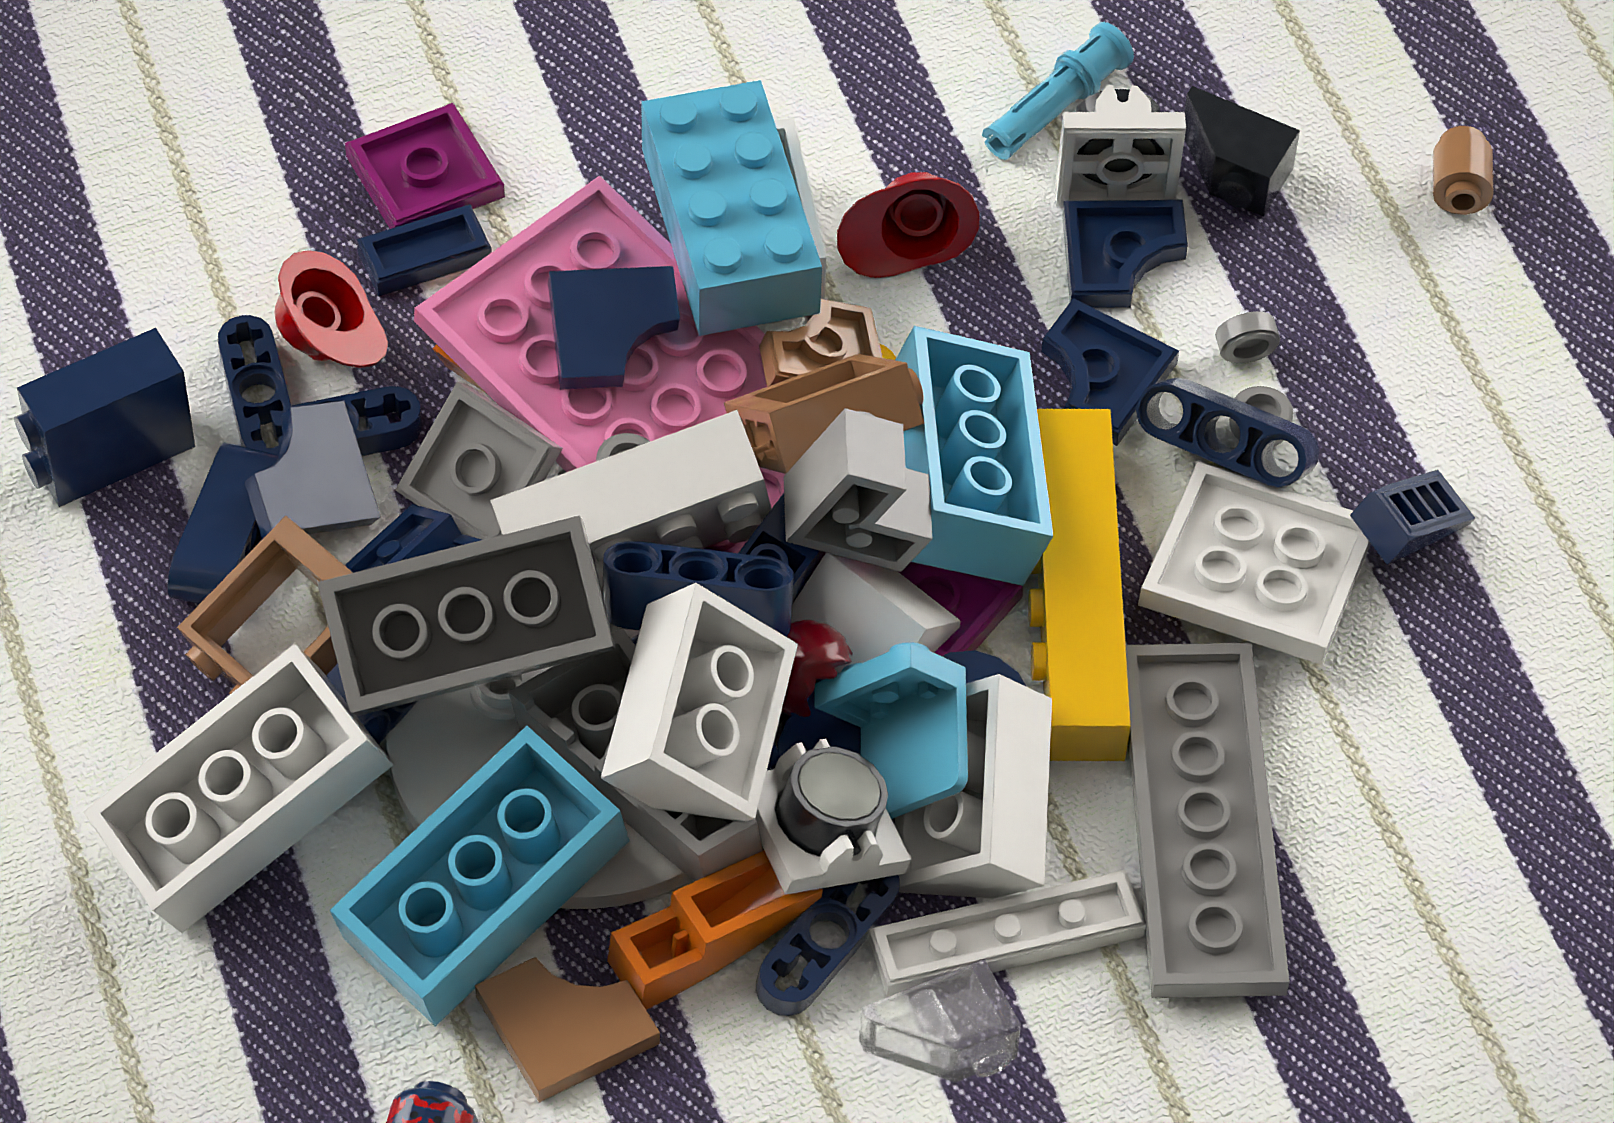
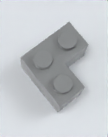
(857, 494)

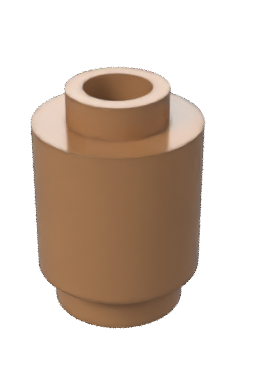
(1462, 171)

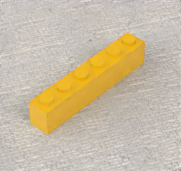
(1081, 591)

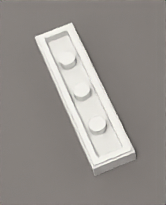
(1008, 931)

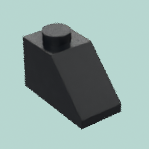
(1238, 150)

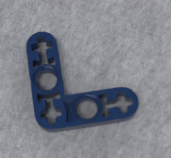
(267, 371)
(822, 962)

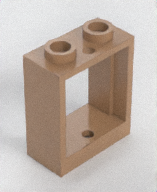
(794, 413)
(246, 589)

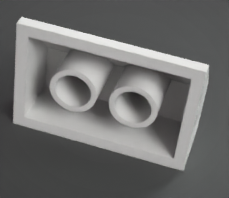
(699, 707)
(995, 829)

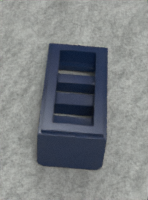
(1411, 515)

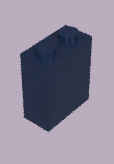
(104, 417)

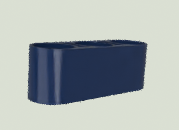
(1198, 434)
(220, 525)
(645, 572)

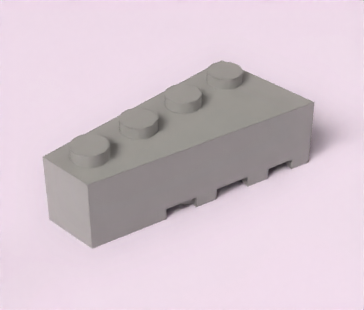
(576, 714)

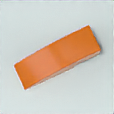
(704, 929)

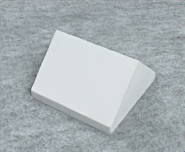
(871, 608)

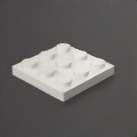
(1256, 563)

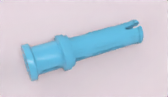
(1074, 77)

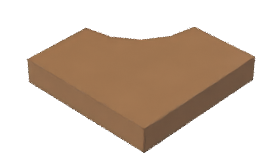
(825, 339)
(564, 1029)

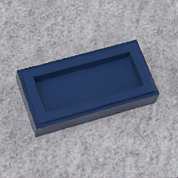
(423, 250)

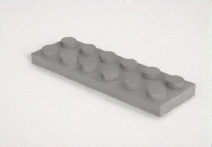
(1204, 823)

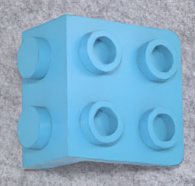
(908, 719)

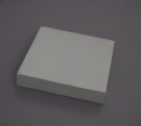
(474, 457)

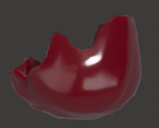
(816, 656)

